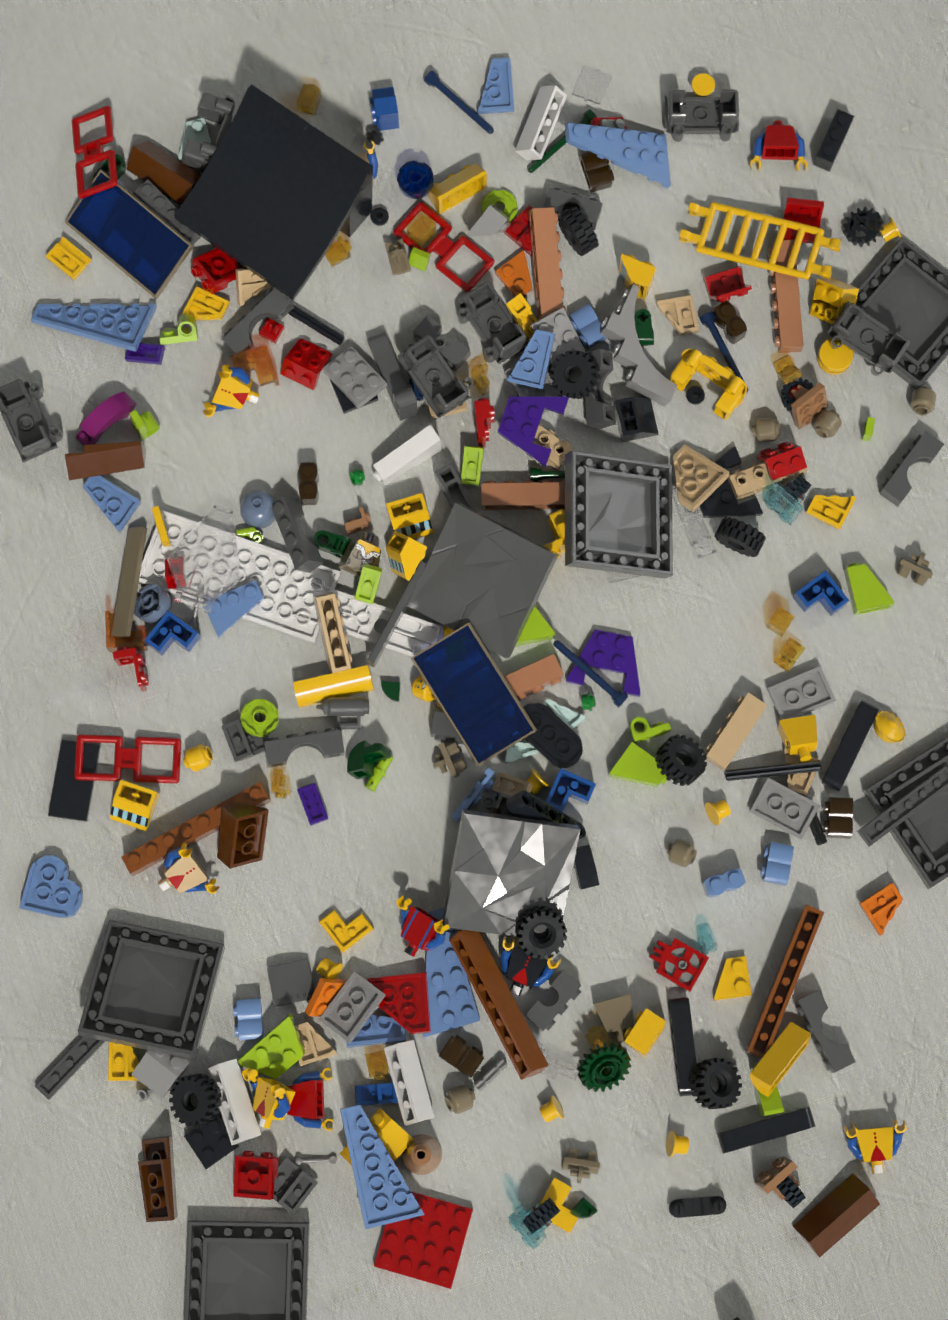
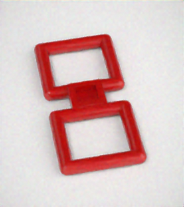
(94, 152)
(444, 246)
(127, 758)

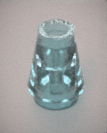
(706, 940)

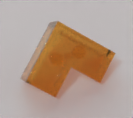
(258, 360)
(135, 640)

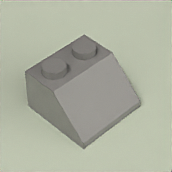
(491, 222)
(160, 1071)

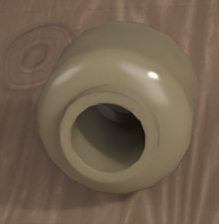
(923, 400)
(827, 423)
(766, 429)
(681, 852)
(459, 1099)

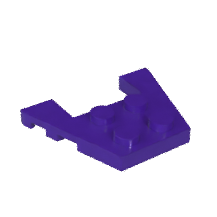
(522, 422)
(609, 653)

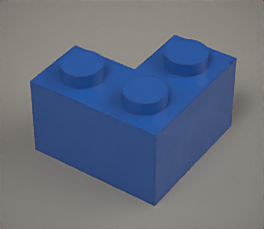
(384, 109)
(822, 590)
(171, 630)
(567, 786)

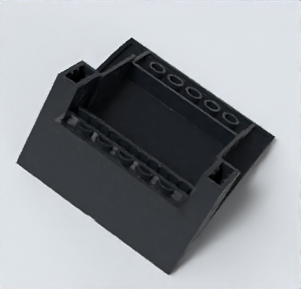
(278, 193)

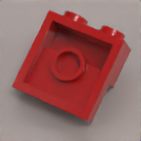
(520, 231)
(214, 270)
(484, 417)
(255, 1175)

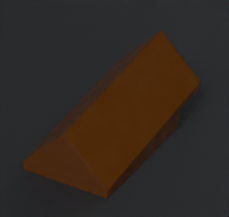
(163, 171)
(105, 459)
(158, 1179)
(836, 1214)

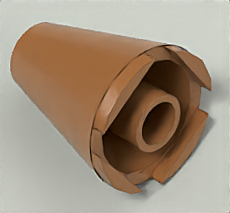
(432, 1155)

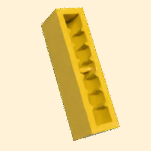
(336, 684)
(779, 1058)

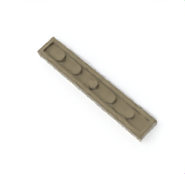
(129, 582)

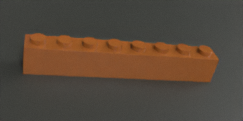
(190, 831)
(784, 981)
(499, 1003)

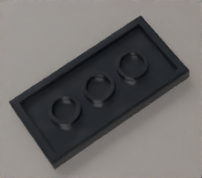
(70, 796)

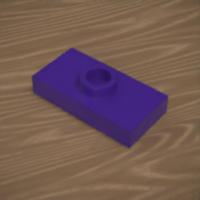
(146, 354)
(312, 804)

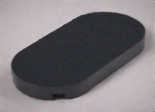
(553, 737)

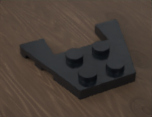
(722, 500)

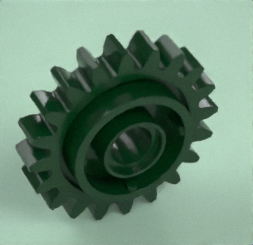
(604, 1067)

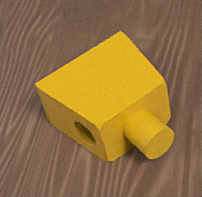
(799, 735)

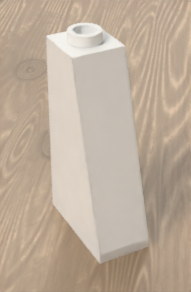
(408, 455)

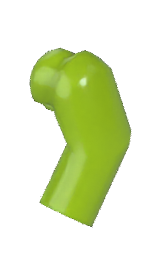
(250, 532)

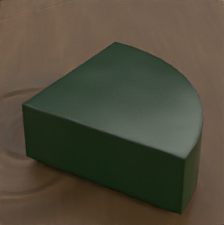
(391, 690)
(583, 1209)

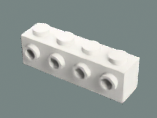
(541, 122)
(411, 1086)
(236, 1104)

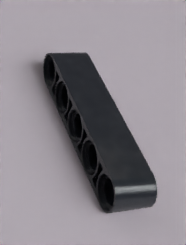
(850, 745)
(531, 807)
(682, 1043)
(766, 1130)

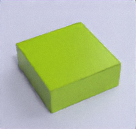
(419, 259)
(868, 429)

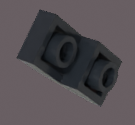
(585, 868)

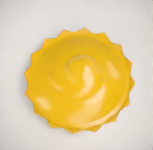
(889, 727)

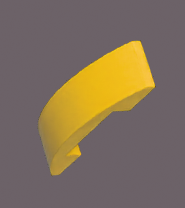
(522, 314)

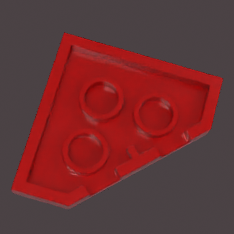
(406, 1000)

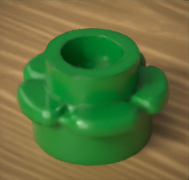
(357, 477)
(588, 701)

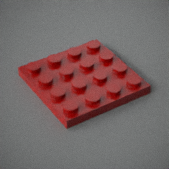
(427, 1244)

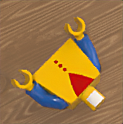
(231, 391)
(271, 1097)
(875, 1144)

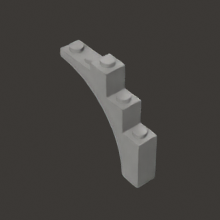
(628, 352)

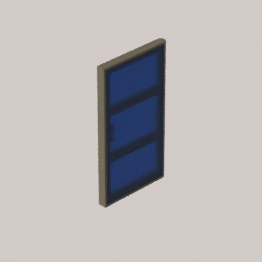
(130, 235)
(473, 694)

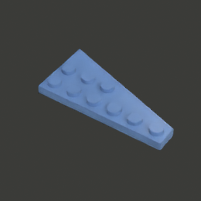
(628, 149)
(100, 322)
(448, 987)
(379, 1184)

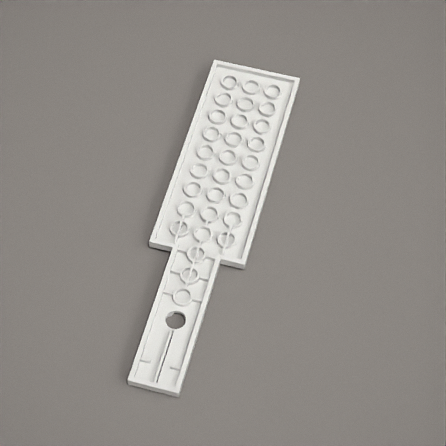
(290, 593)

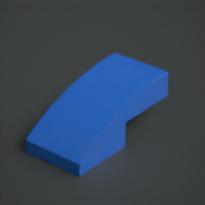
(375, 1094)

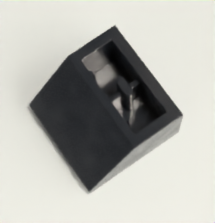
(635, 418)

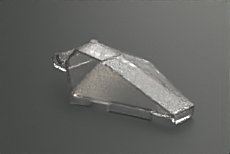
(206, 560)

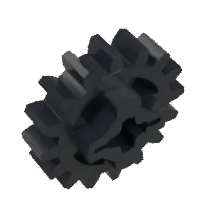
(857, 234)

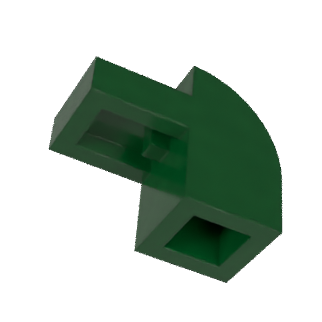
(362, 759)

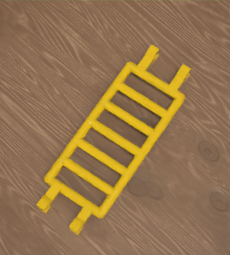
(811, 267)

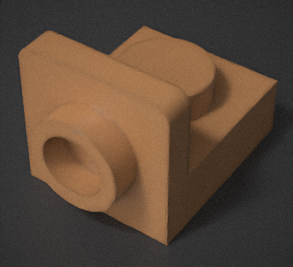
(356, 525)

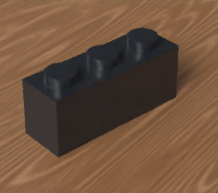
(833, 140)

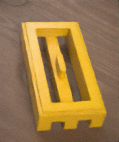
(161, 526)

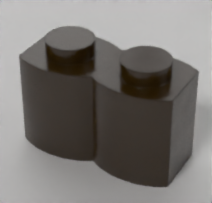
(596, 172)
(732, 325)
(308, 486)
(839, 817)
(461, 1056)

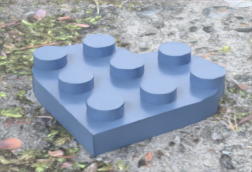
(50, 890)

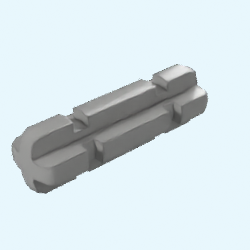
(490, 1074)

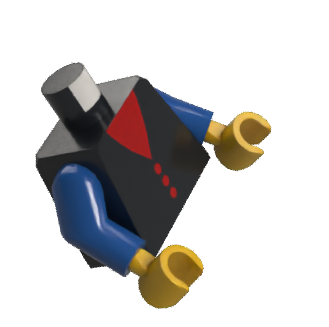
(523, 968)

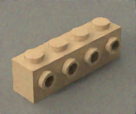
(559, 448)
(756, 480)
(332, 632)
(735, 732)

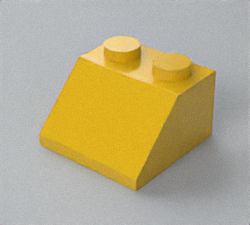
(645, 1032)

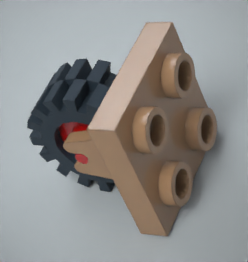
(804, 401)
(781, 1181)

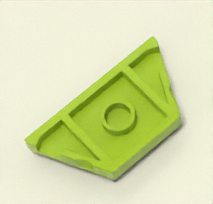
(275, 1051)

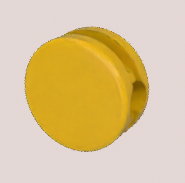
(834, 360)

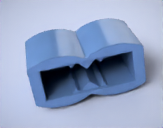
(587, 326)
(777, 863)
(728, 881)
(249, 1019)

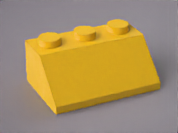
(458, 187)
(391, 1134)

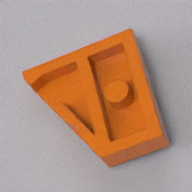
(516, 275)
(881, 906)
(323, 995)

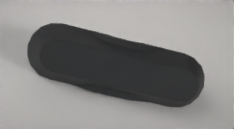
(697, 1206)

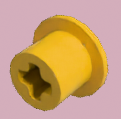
(703, 85)
(890, 231)
(538, 781)
(717, 811)
(329, 969)
(551, 1110)
(676, 1144)

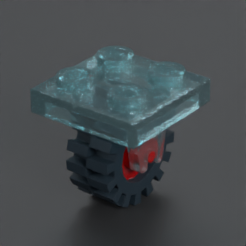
(787, 499)
(533, 1221)

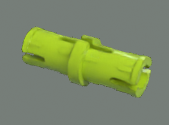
(379, 772)

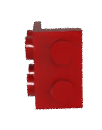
(804, 212)
(726, 284)
(305, 363)
(782, 460)
(127, 656)

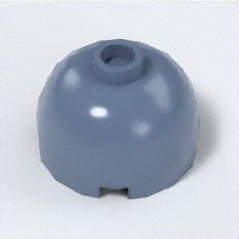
(257, 509)
(152, 603)

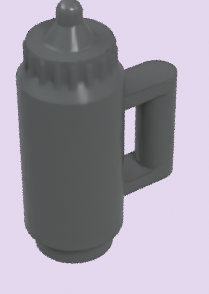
(345, 707)

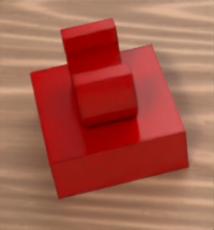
(271, 330)

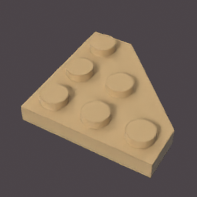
(696, 477)

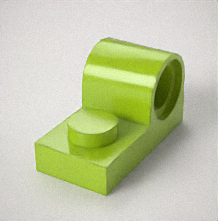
(182, 334)
(144, 424)
(472, 465)
(368, 583)
(648, 733)

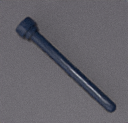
(432, 79)
(709, 321)
(617, 697)

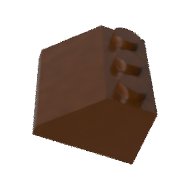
(242, 834)

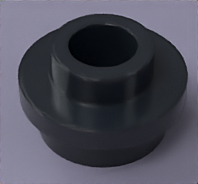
(375, 136)
(379, 221)
(698, 390)

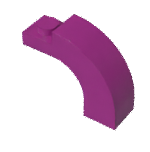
(103, 416)

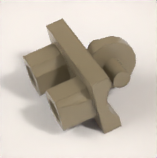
(397, 257)
(906, 566)
(447, 752)
(579, 1167)

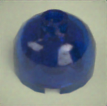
(415, 179)

